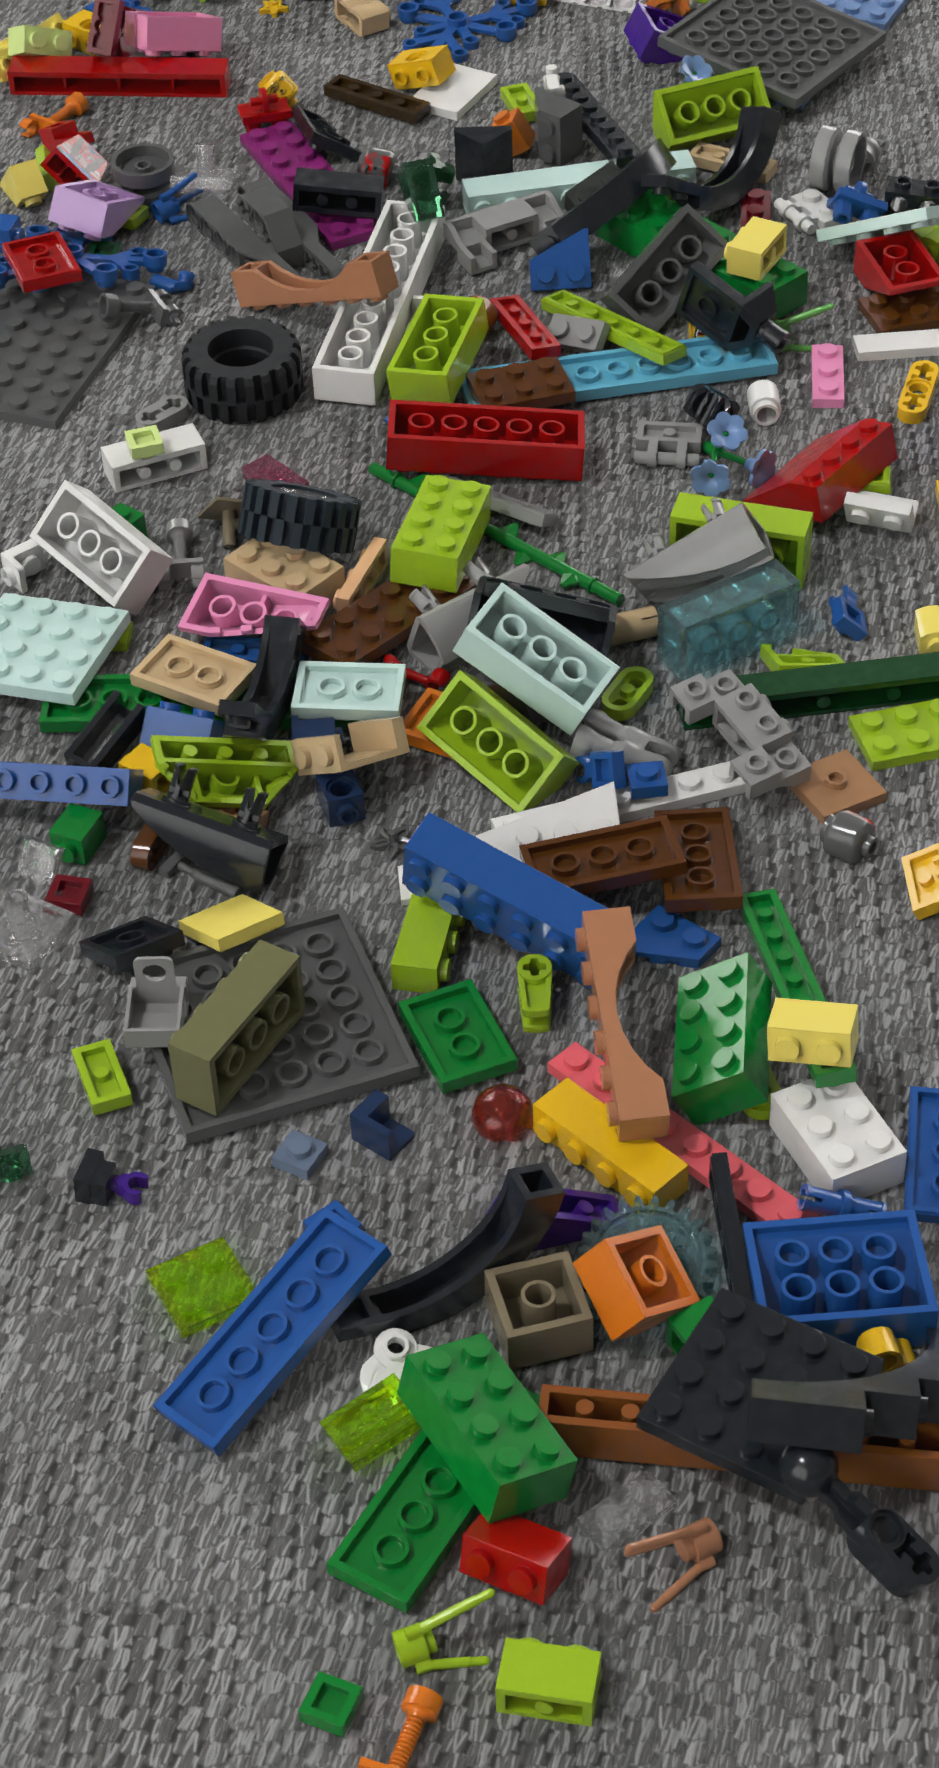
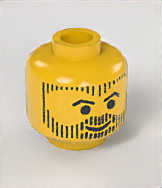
(280, 84)

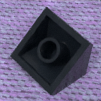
(483, 151)

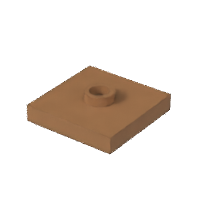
(839, 785)

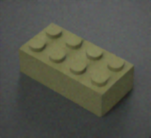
(237, 1027)

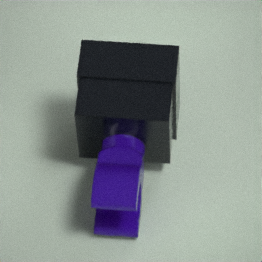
(98, 1180)

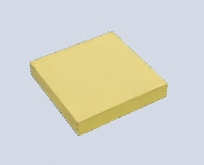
(231, 923)

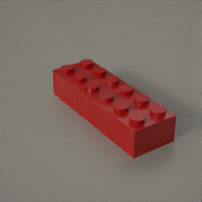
(485, 440)

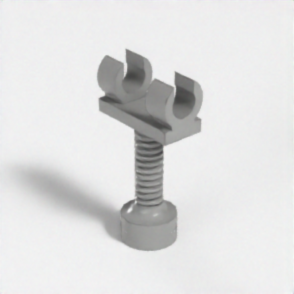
(179, 534)

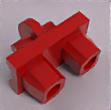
(264, 109)

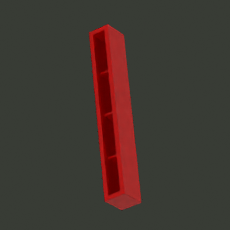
(119, 76)

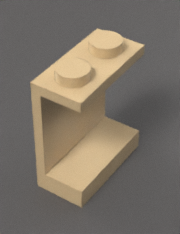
(371, 742)

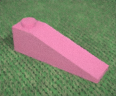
(239, 607)

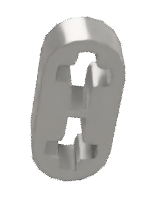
(164, 413)

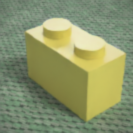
(756, 248)
(813, 1032)

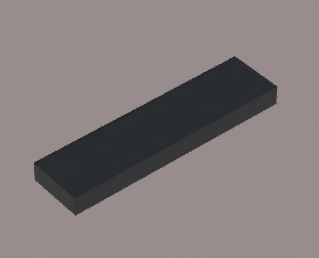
(729, 1226)

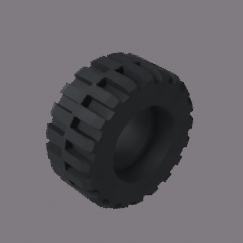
(242, 370)

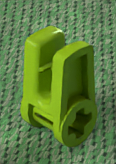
(535, 992)

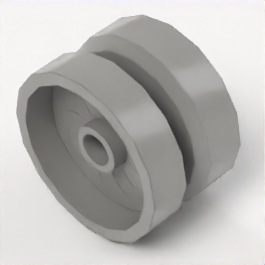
(837, 158)

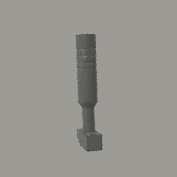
(179, 862)

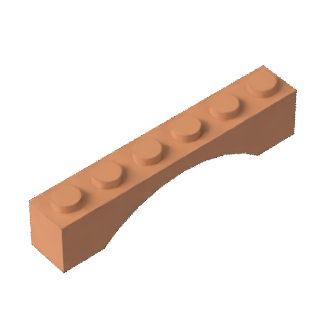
(268, 284)
(636, 1092)

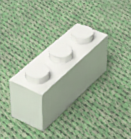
(183, 455)

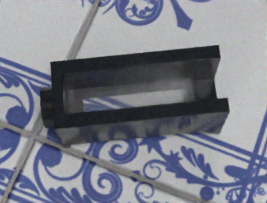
(106, 734)

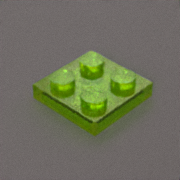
(200, 1286)

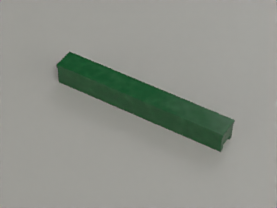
(843, 687)

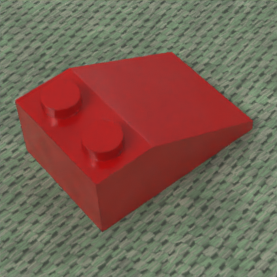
(895, 264)

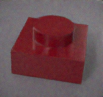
(70, 893)

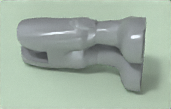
(605, 733)

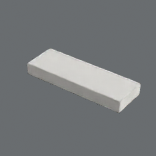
(896, 345)

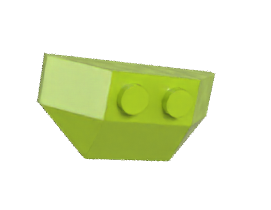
(227, 766)

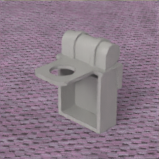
(154, 1004)

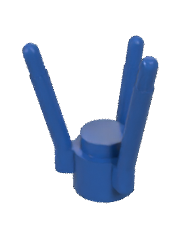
(168, 207)

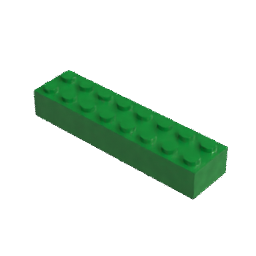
(647, 215)

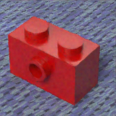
(516, 1556)

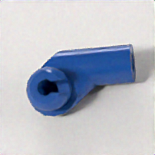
(172, 286)

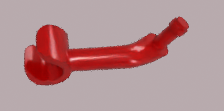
(437, 679)

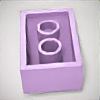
(92, 208)

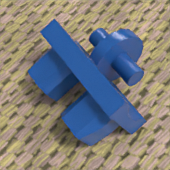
(855, 203)

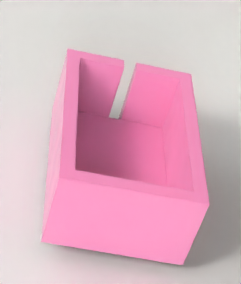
(173, 33)

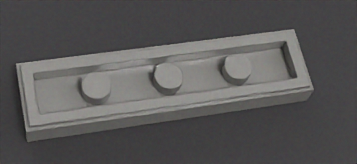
(520, 509)

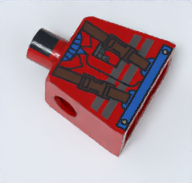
(75, 161)

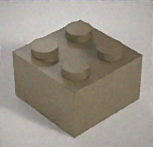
(538, 1310)

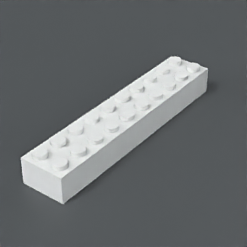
(368, 333)

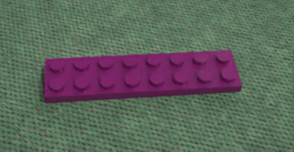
(279, 153)

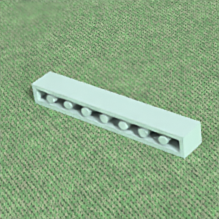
(496, 189)

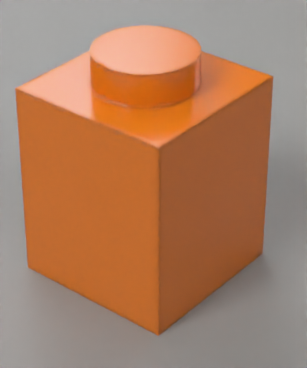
(521, 130)

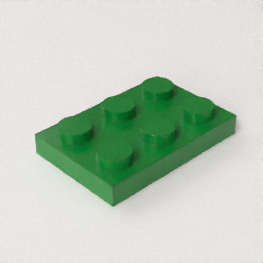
(457, 1036)

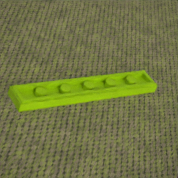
(622, 330)

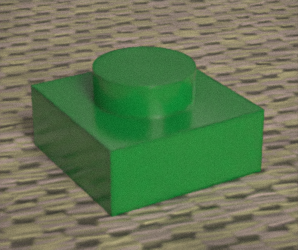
(331, 1704)

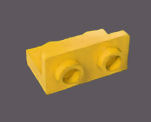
(922, 880)

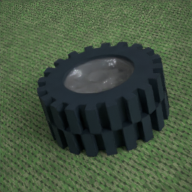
(299, 516)

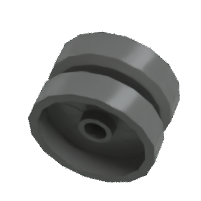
(143, 170)

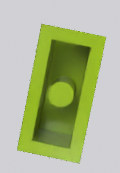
(548, 1681)

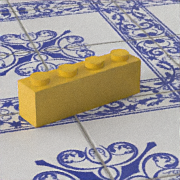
(580, 1128)

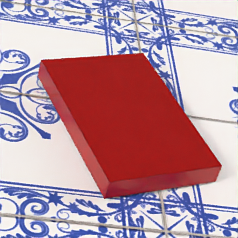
(41, 262)

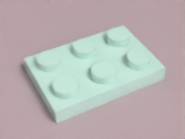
(348, 690)

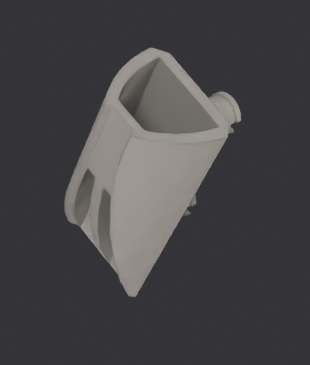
(710, 554)
(442, 625)

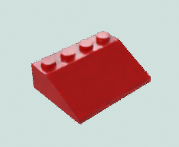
(829, 468)

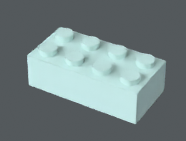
(535, 658)

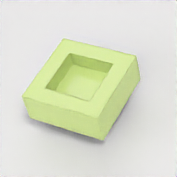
(144, 442)

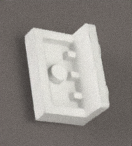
(881, 510)

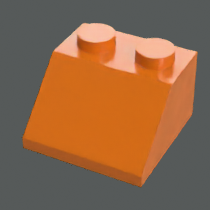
(635, 1281)

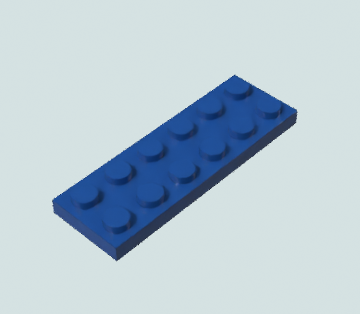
(272, 1331)

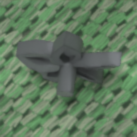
(392, 841)

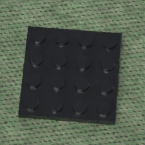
(708, 1385)

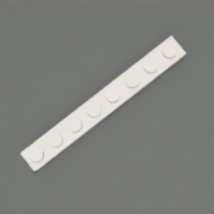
(683, 791)

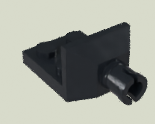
(728, 315)

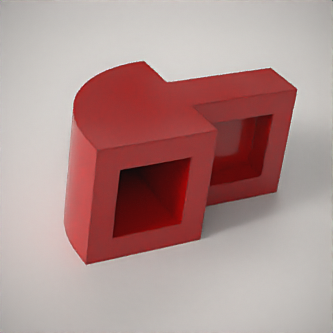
(60, 132)

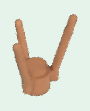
(693, 1542)

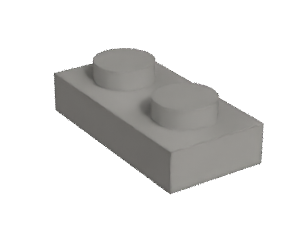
(579, 332)

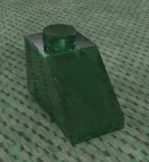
(421, 190)

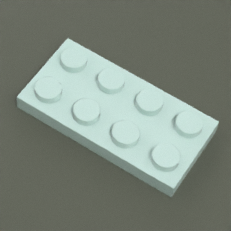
(880, 226)

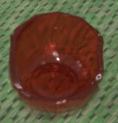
(502, 1113)

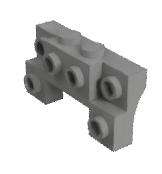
(499, 228)
(749, 726)

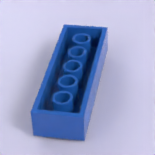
(496, 892)

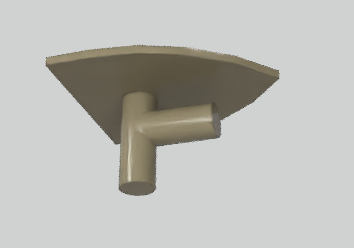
(228, 511)

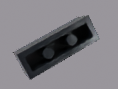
(338, 193)

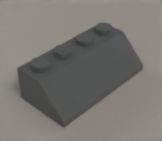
(655, 279)

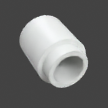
(764, 402)

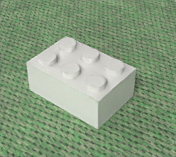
(837, 1138)

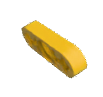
(915, 383)

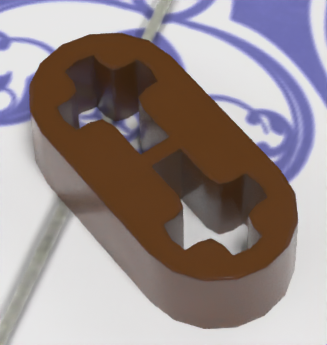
(147, 849)

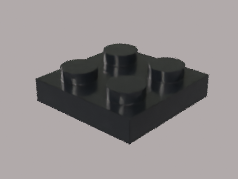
(134, 939)

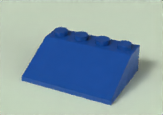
(844, 1273)

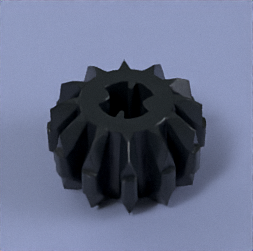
(706, 402)

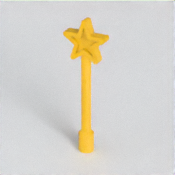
(273, 8)

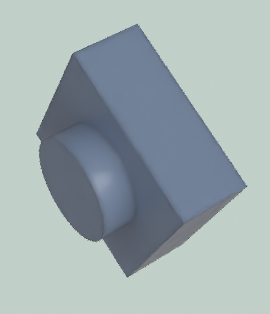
(300, 1154)

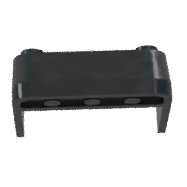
(584, 617)

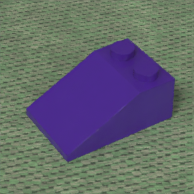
(643, 31)

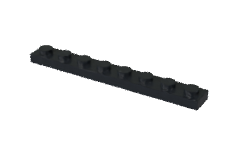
(599, 124)

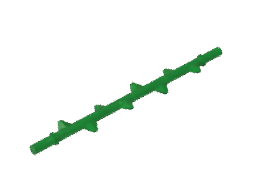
(508, 537)

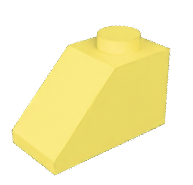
(24, 184)

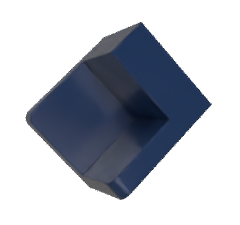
(375, 1129)

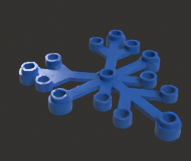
(508, 21)
(104, 272)

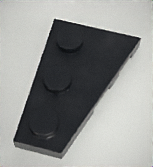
(323, 135)

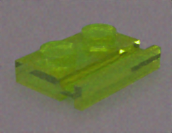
(370, 1424)

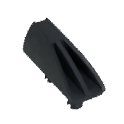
(214, 840)

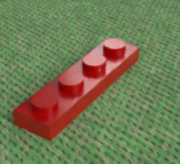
(525, 327)

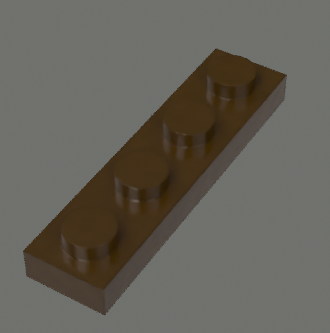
(377, 99)

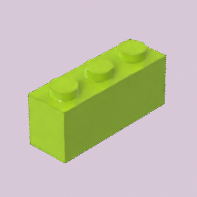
(425, 946)

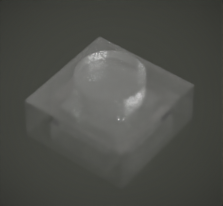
(40, 860)

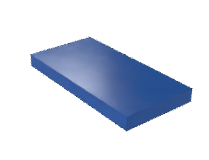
(923, 1154)

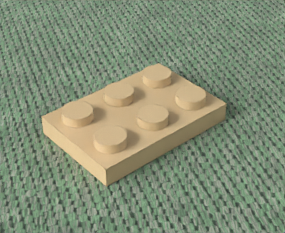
(192, 673)

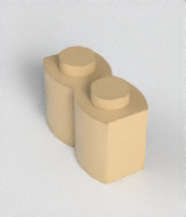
(363, 16)

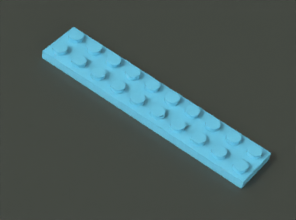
(626, 373)

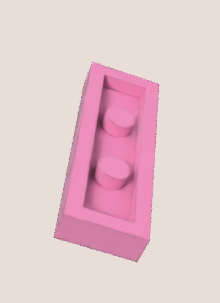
(827, 376)

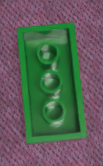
(722, 1039)
(486, 1427)

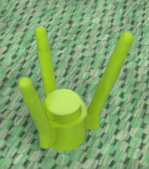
(417, 1640)

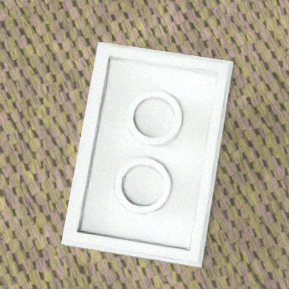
(458, 92)

